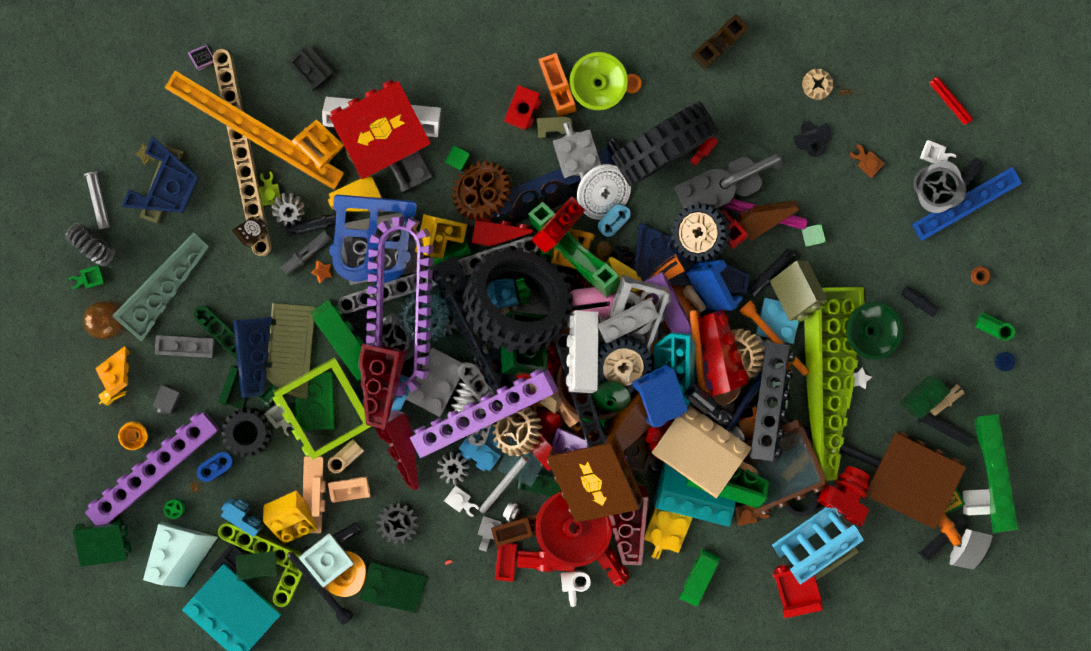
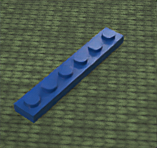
(973, 200)

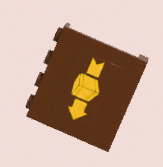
(596, 480)

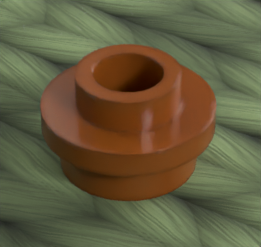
(986, 275)

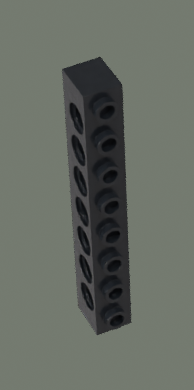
(474, 343)

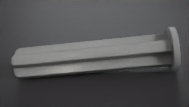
(97, 199)

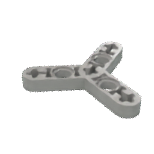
(478, 394)

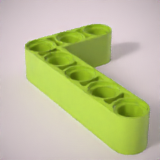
(273, 546)

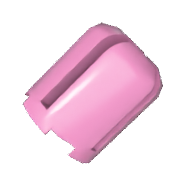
(592, 296)

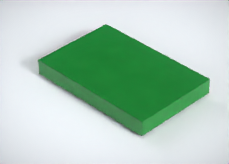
(318, 408)

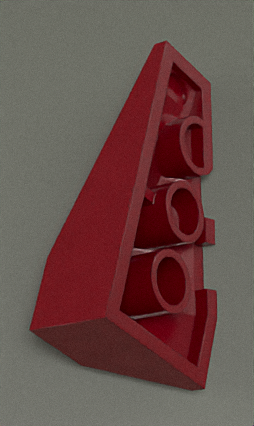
(380, 377)
(401, 448)
(630, 532)

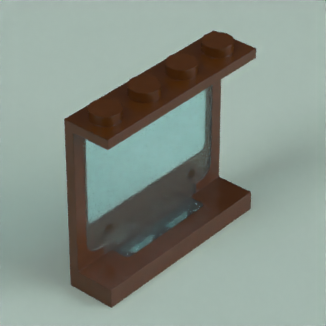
(795, 472)

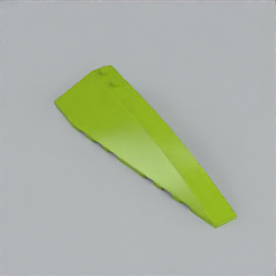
(830, 373)

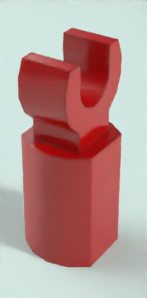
(703, 150)

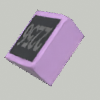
(201, 57)

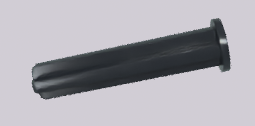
(947, 429)
(938, 542)

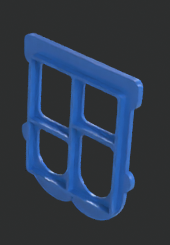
(374, 205)

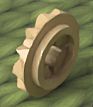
(808, 83)

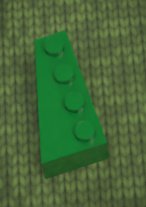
(339, 335)

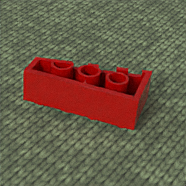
(721, 354)

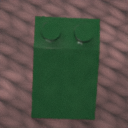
(393, 587)

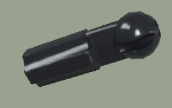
(708, 405)

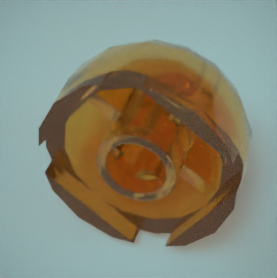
(99, 320)

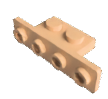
(313, 489)

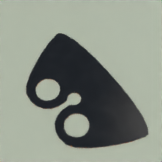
(554, 199)

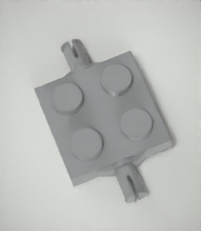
(576, 152)

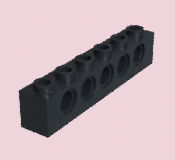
(767, 392)

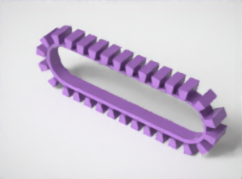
(385, 227)

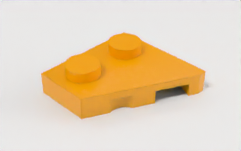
(114, 372)

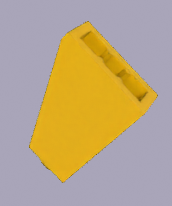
(365, 188)

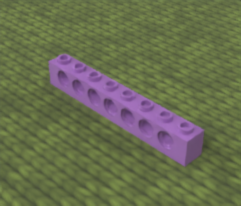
(207, 428)
(425, 444)

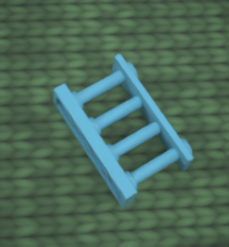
(826, 554)

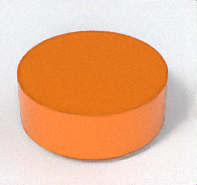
(634, 83)

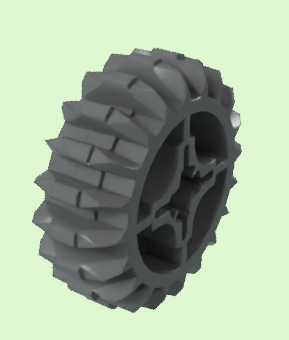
(90, 244)

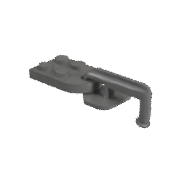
(738, 179)

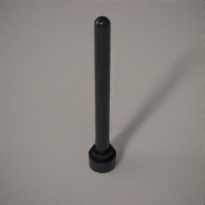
(343, 615)

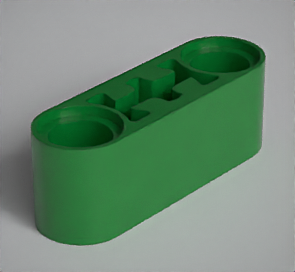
(699, 577)

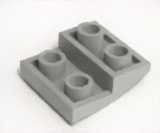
(972, 549)

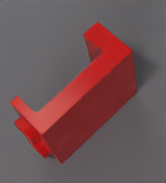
(797, 598)

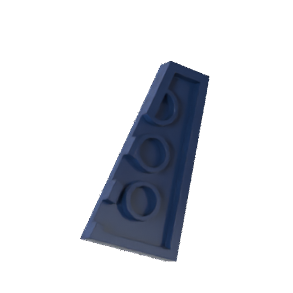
(251, 348)

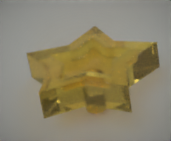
(141, 153)

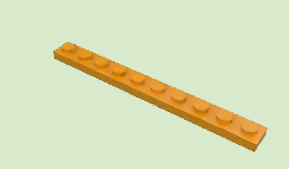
(250, 128)

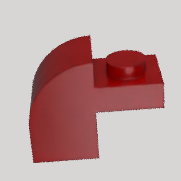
(737, 232)

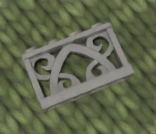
(625, 294)

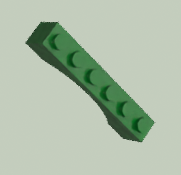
(592, 268)
(1001, 499)

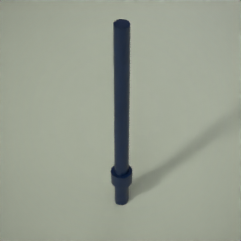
(745, 401)

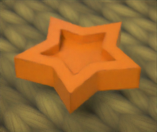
(322, 271)

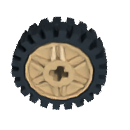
(687, 235)
(623, 361)

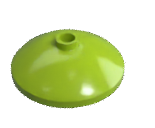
(598, 67)

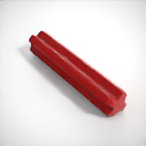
(953, 103)

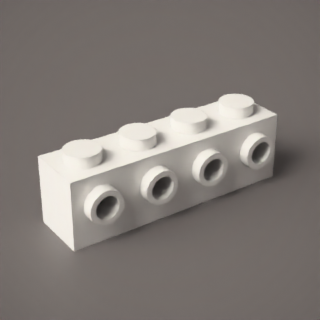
(582, 352)

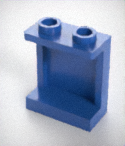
(711, 287)
(661, 395)

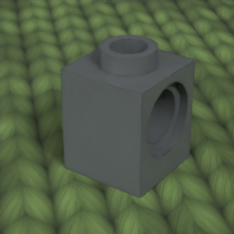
(167, 399)

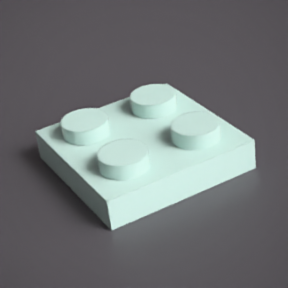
(326, 560)

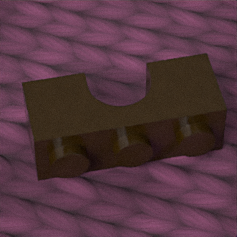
(720, 41)

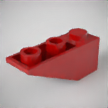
(558, 225)
(493, 234)

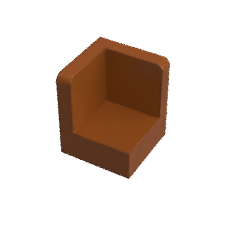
(748, 424)

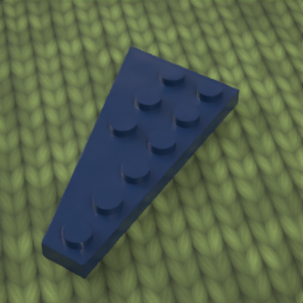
(655, 248)

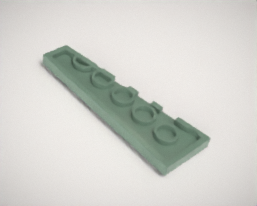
(150, 300)

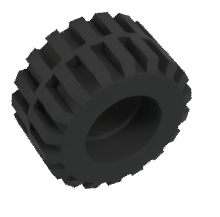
(233, 441)

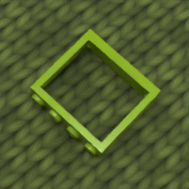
(290, 418)

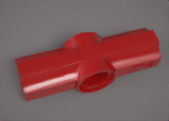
(539, 561)

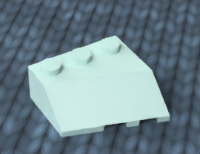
(176, 554)

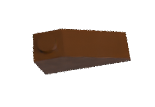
(764, 217)

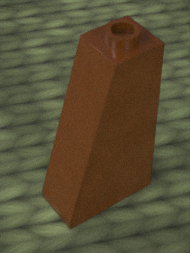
(629, 422)

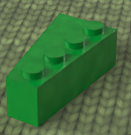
(743, 488)

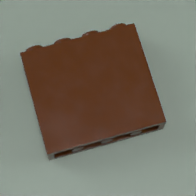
(915, 480)

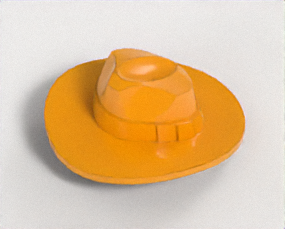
(350, 580)

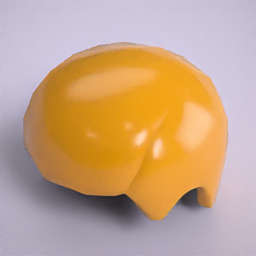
(128, 437)

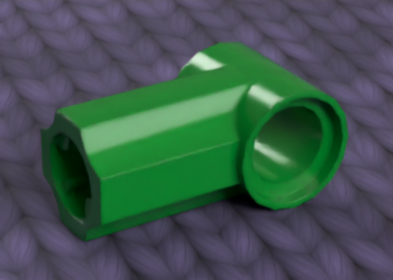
(993, 326)

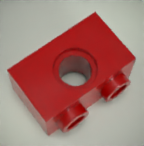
(527, 97)

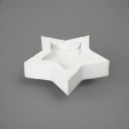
(861, 378)

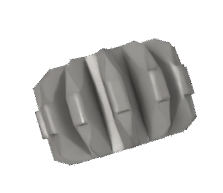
(282, 213)
(456, 473)

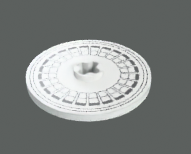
(593, 184)

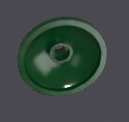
(885, 334)

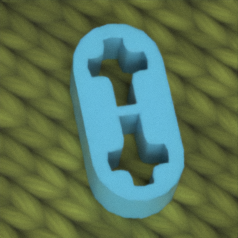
(614, 220)

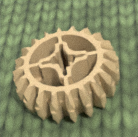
(752, 356)
(525, 436)

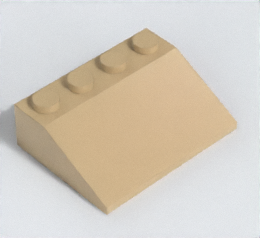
(701, 451)

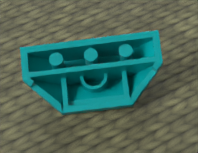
(678, 353)

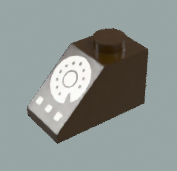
(250, 231)

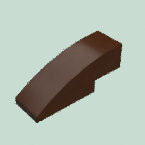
(514, 530)

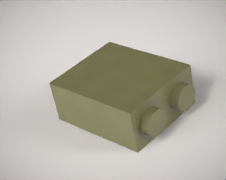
(798, 291)

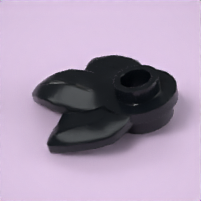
(812, 135)

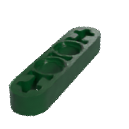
(221, 336)

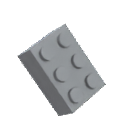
(438, 385)

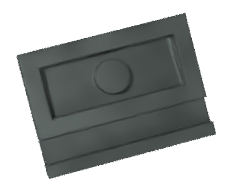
(310, 67)

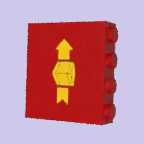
(379, 128)

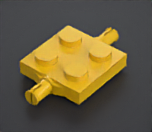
(666, 531)

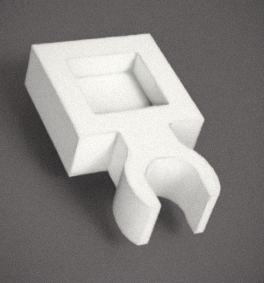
(934, 152)
(459, 499)

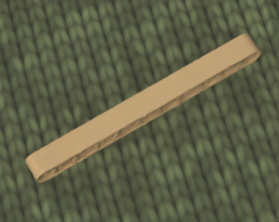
(237, 144)

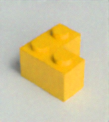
(441, 231)

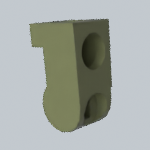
(551, 125)

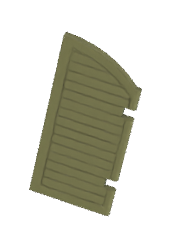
(290, 346)

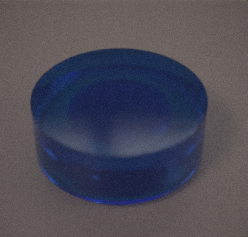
(1004, 361)

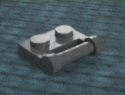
(416, 169)

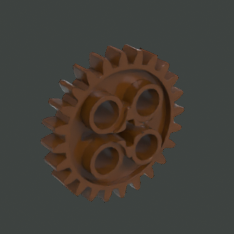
(496, 187)

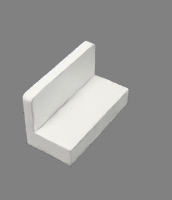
(976, 502)

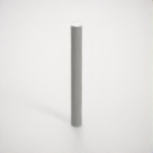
(503, 484)

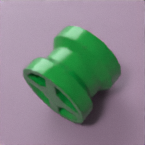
(171, 509)

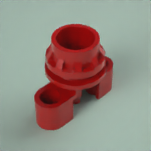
(849, 488)

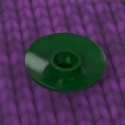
(611, 396)

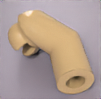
(690, 294)

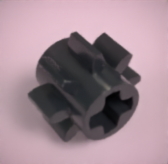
(622, 254)

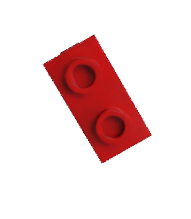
(618, 573)

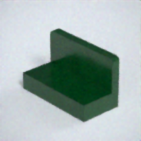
(231, 390)
(256, 566)

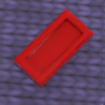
(506, 562)

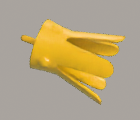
(108, 399)

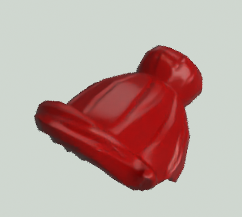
(549, 421)

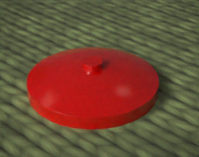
(570, 541)

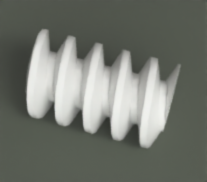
(465, 398)

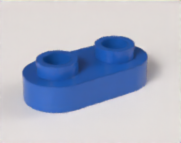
(215, 466)

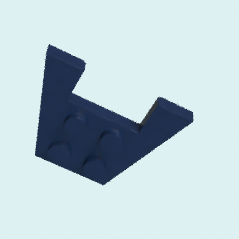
(171, 186)

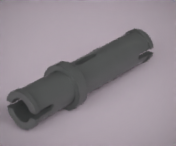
(303, 255)

